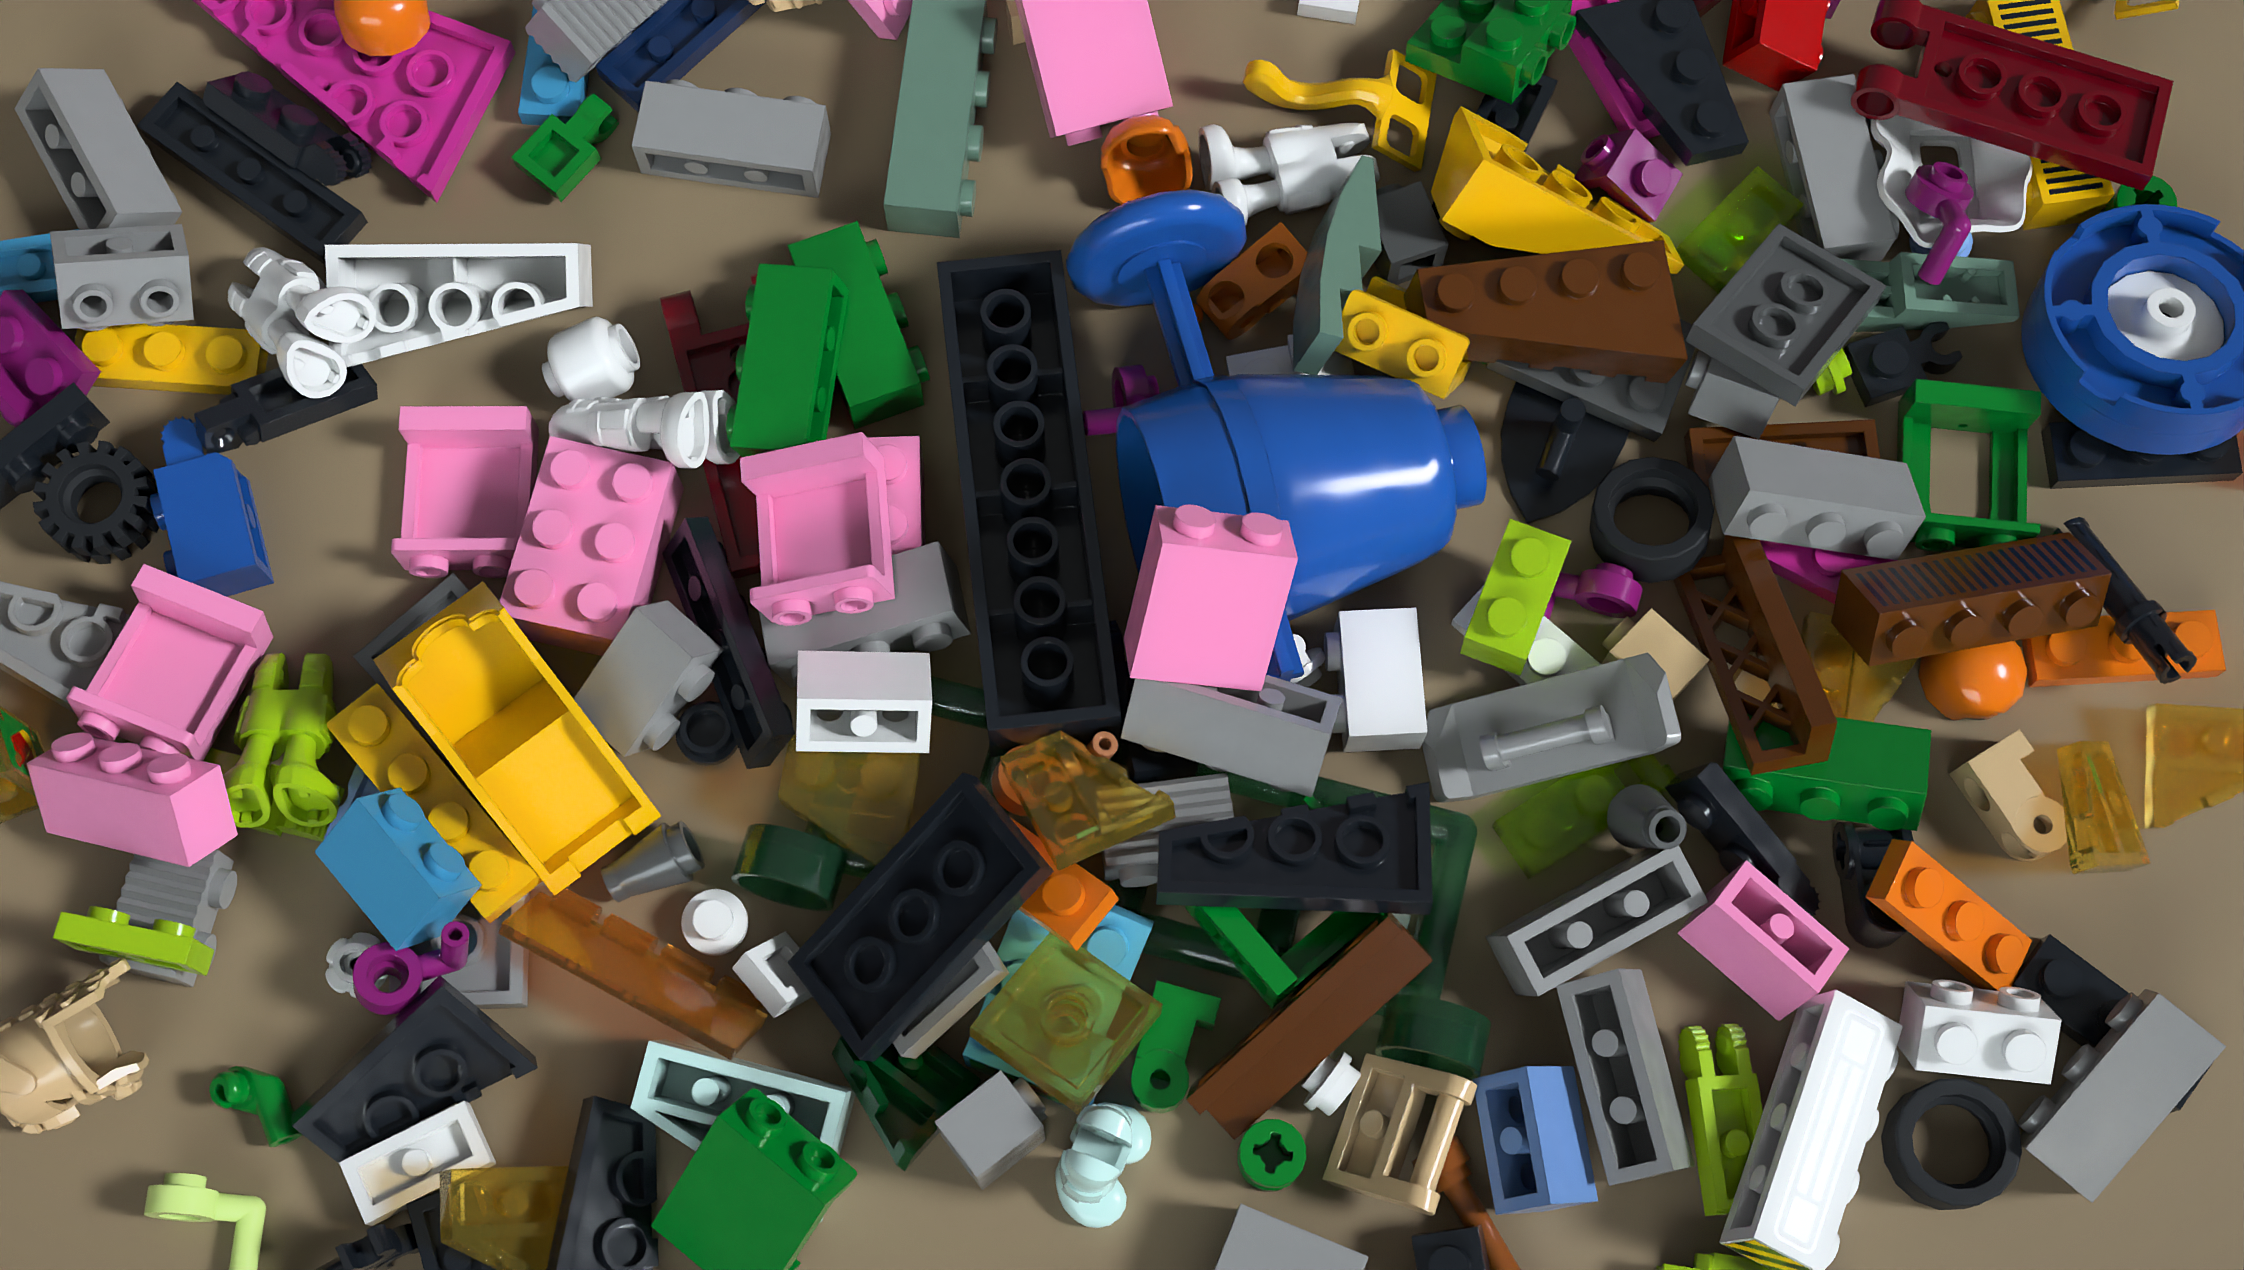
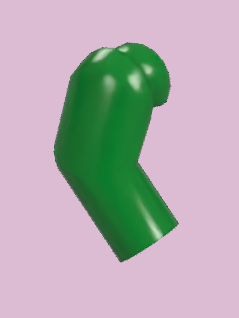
(260, 1095)

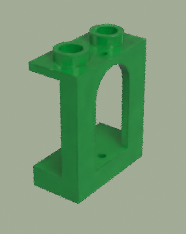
(1978, 409)
(1255, 959)

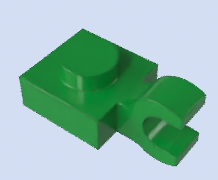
(562, 153)

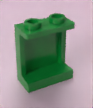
(752, 1190)

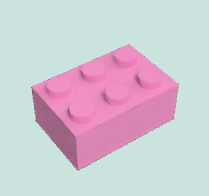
(590, 544)

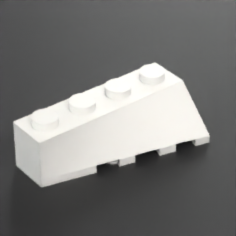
(455, 289)

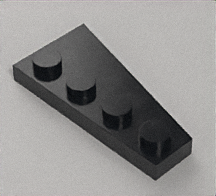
(1329, 858)
(608, 1192)

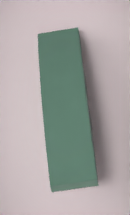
(1335, 264)
(1969, 295)

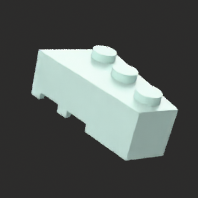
(690, 1086)

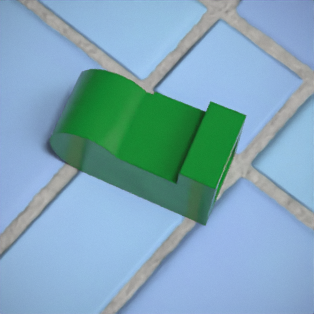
(1159, 1068)

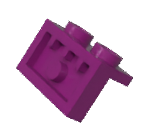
(35, 359)

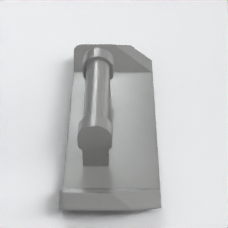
(1550, 729)

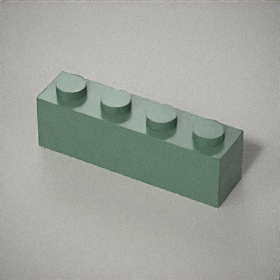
(937, 117)

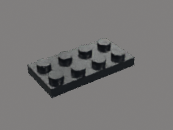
(919, 917)

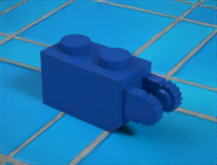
(208, 516)

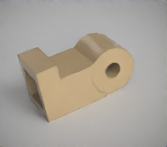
(2011, 800)

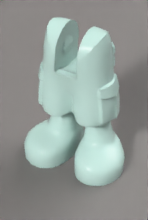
(1087, 1174)

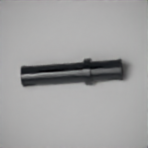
(2135, 617)

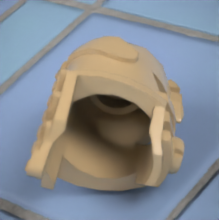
(64, 1056)

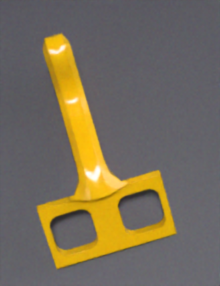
(1376, 95)

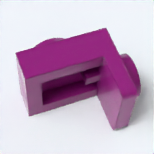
(1629, 172)

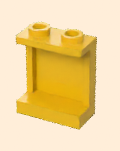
(1400, 342)

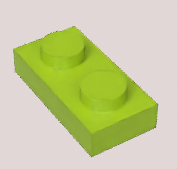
(108, 934)

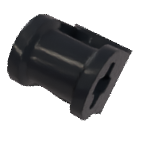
(1857, 860)

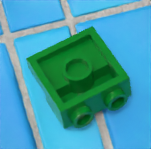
(1492, 42)

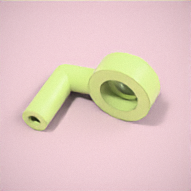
(188, 1200)

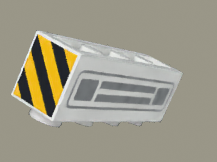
(1813, 1134)

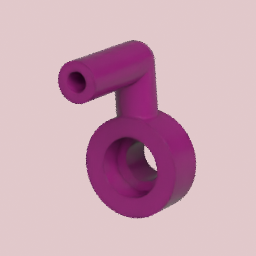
(1944, 194)
(1128, 387)
(1601, 590)
(408, 968)

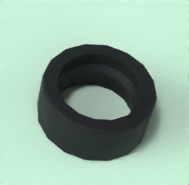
(1662, 479)
(1996, 1121)

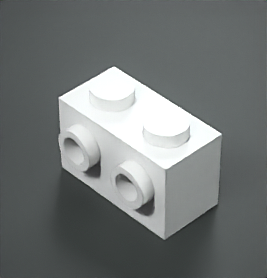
(1378, 679)
(863, 702)
(1978, 1031)

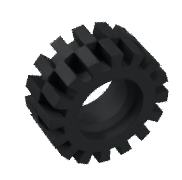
(77, 476)

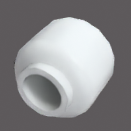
(591, 360)

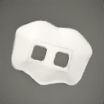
(1993, 172)

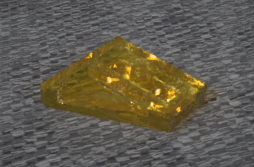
(2191, 760)
(852, 796)
(1079, 798)

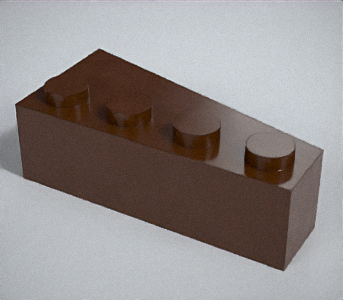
(1566, 309)

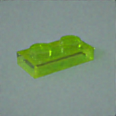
(1737, 228)

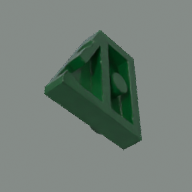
(905, 1094)

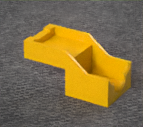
(516, 737)

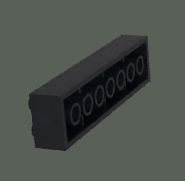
(1027, 501)

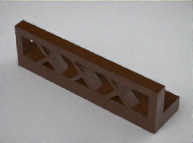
(1779, 660)
(1309, 1024)

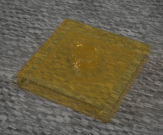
(1066, 1021)

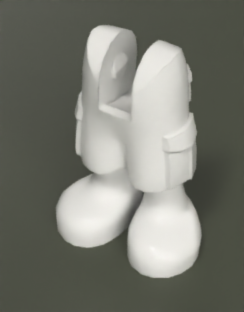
(1303, 160)
(288, 306)
(682, 425)

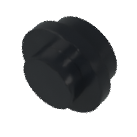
(705, 734)

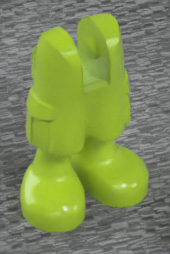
(287, 722)

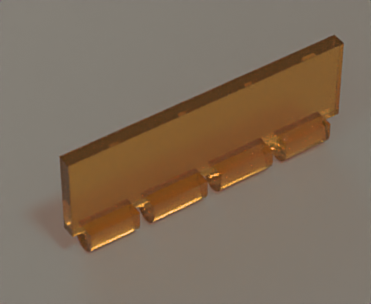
(622, 963)

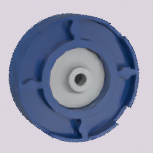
(2142, 330)

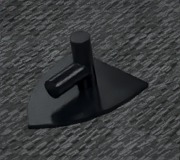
(1554, 451)

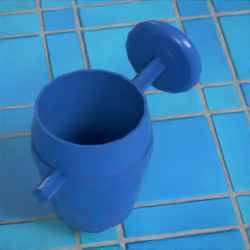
(1343, 458)

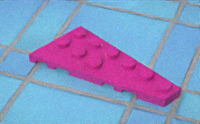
(404, 106)

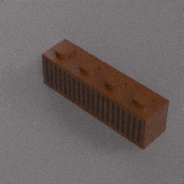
(1969, 598)

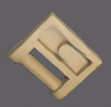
(1381, 1127)

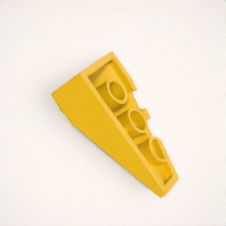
(1511, 202)

